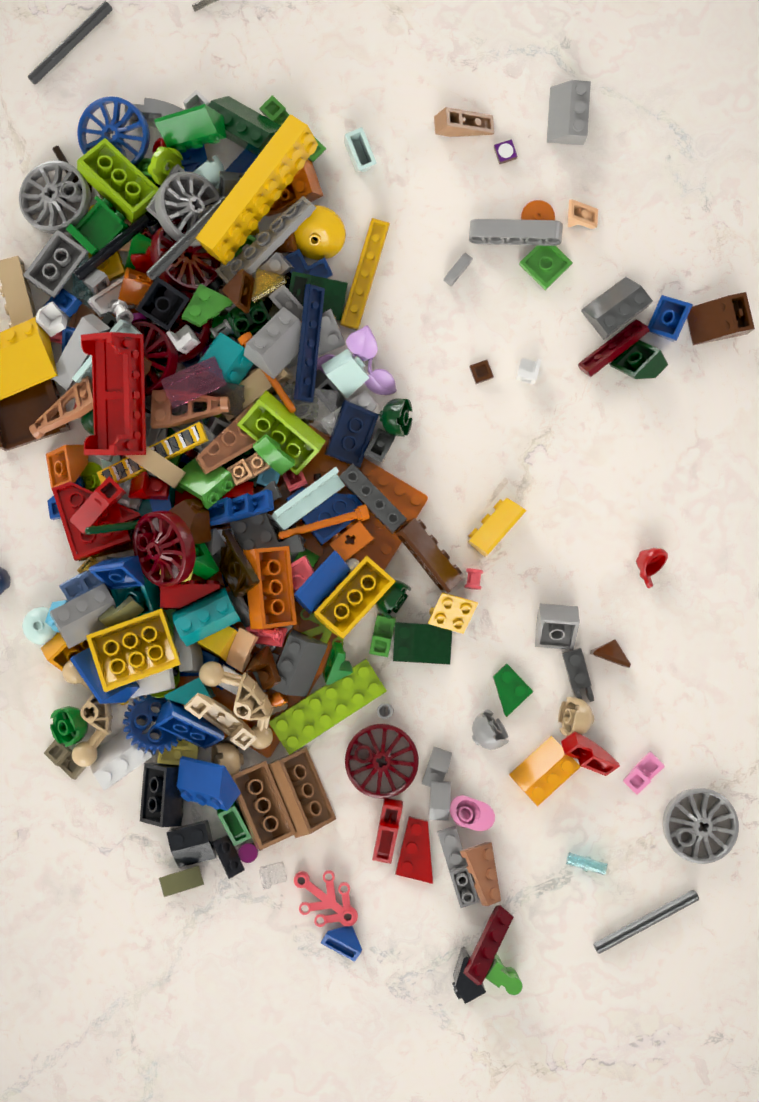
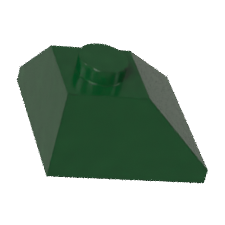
(640, 361)

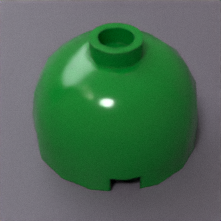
(68, 726)

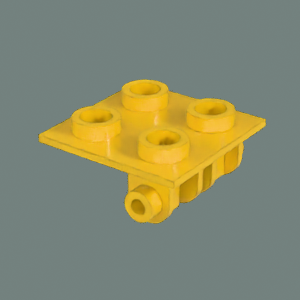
(452, 613)

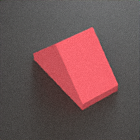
(294, 482)

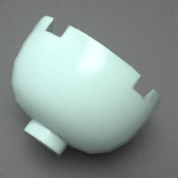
(211, 171)
(35, 627)

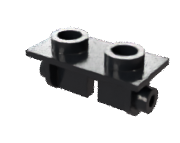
(228, 856)

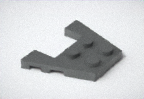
(259, 531)

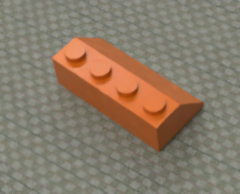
(271, 600)

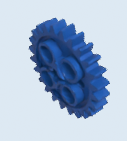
(143, 711)

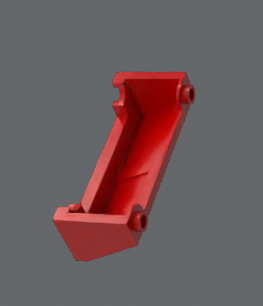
(116, 393)

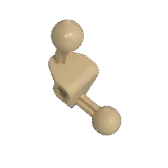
(250, 701)
(85, 753)

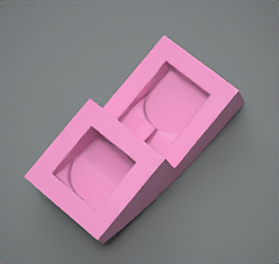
(643, 772)

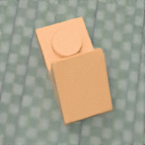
(582, 214)

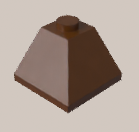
(196, 518)

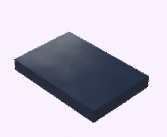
(351, 434)

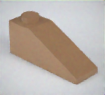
(460, 123)

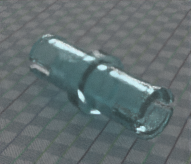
(586, 863)

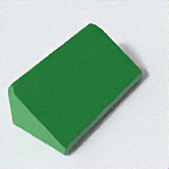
(138, 246)

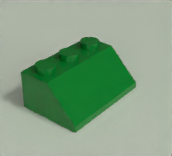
(191, 128)

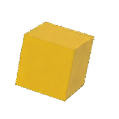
(219, 642)

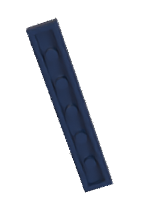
(309, 343)

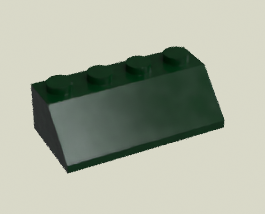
(244, 124)

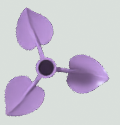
(364, 345)

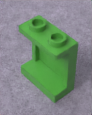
(205, 487)

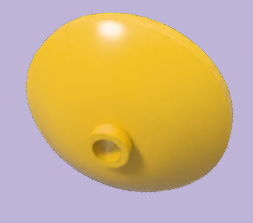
(327, 228)

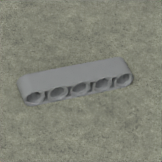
(515, 232)

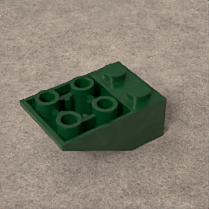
(334, 291)

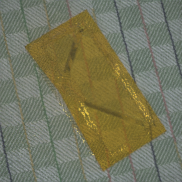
(265, 283)

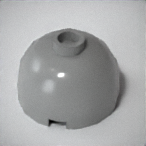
(488, 732)

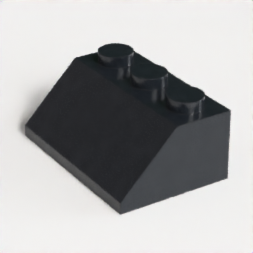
(160, 796)

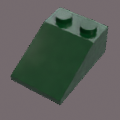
(421, 643)

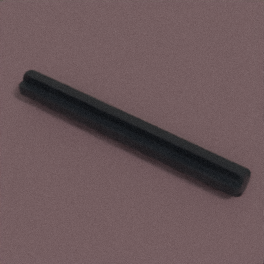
(112, 247)

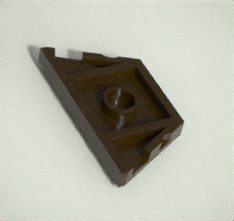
(235, 567)

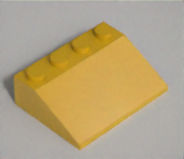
(25, 358)
(133, 649)

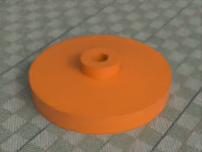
(538, 211)

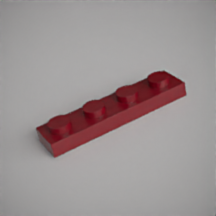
(613, 347)
(488, 945)

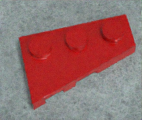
(415, 852)

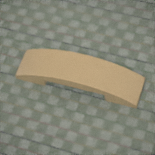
(159, 467)
(222, 718)

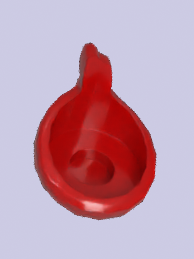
(650, 562)

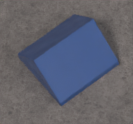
(669, 318)
(119, 572)

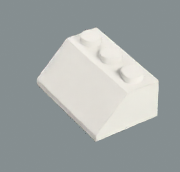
(117, 759)

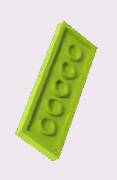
(327, 707)

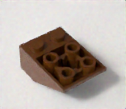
(720, 319)

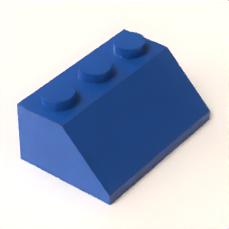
(322, 582)
(86, 667)
(185, 725)
(206, 783)

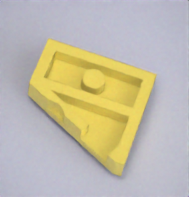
(173, 757)

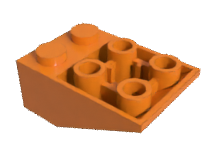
(304, 184)

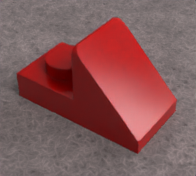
(148, 488)

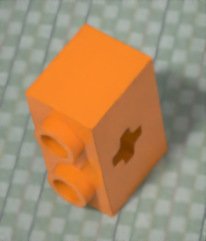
(361, 540)

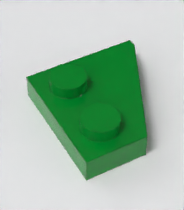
(510, 689)

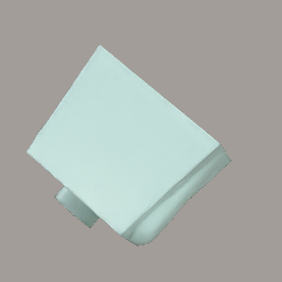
(359, 150)
(346, 372)

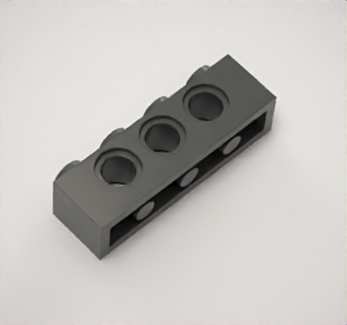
(372, 498)

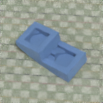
(79, 585)

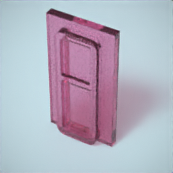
(193, 382)

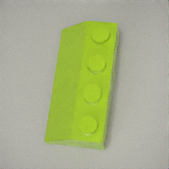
(117, 179)
(274, 419)

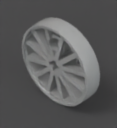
(54, 196)
(189, 205)
(696, 834)

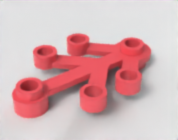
(328, 900)

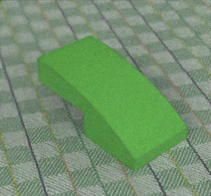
(272, 454)
(382, 636)

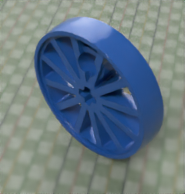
(114, 125)

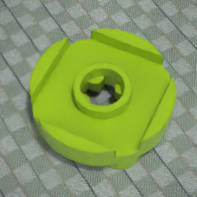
(159, 160)

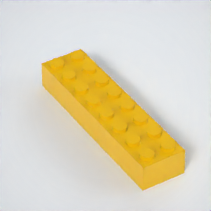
(257, 190)

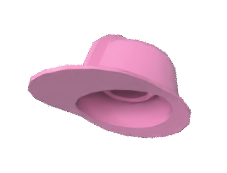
(472, 813)

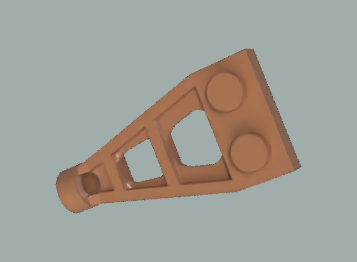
(84, 400)
(162, 410)

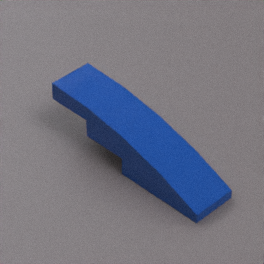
(241, 507)

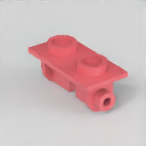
(269, 636)

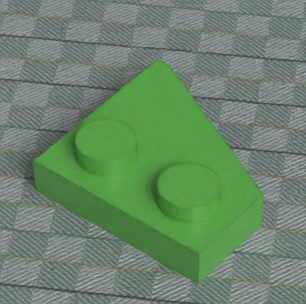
(205, 305)

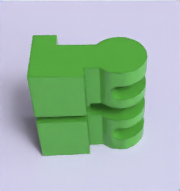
(504, 976)

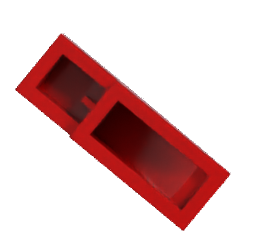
(589, 754)
(387, 830)

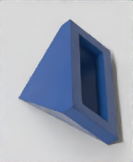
(343, 941)

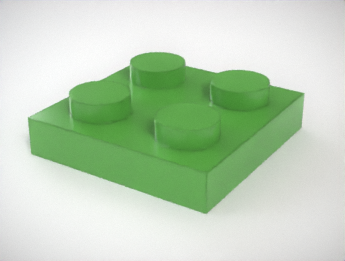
(545, 264)

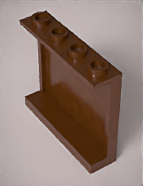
(23, 410)

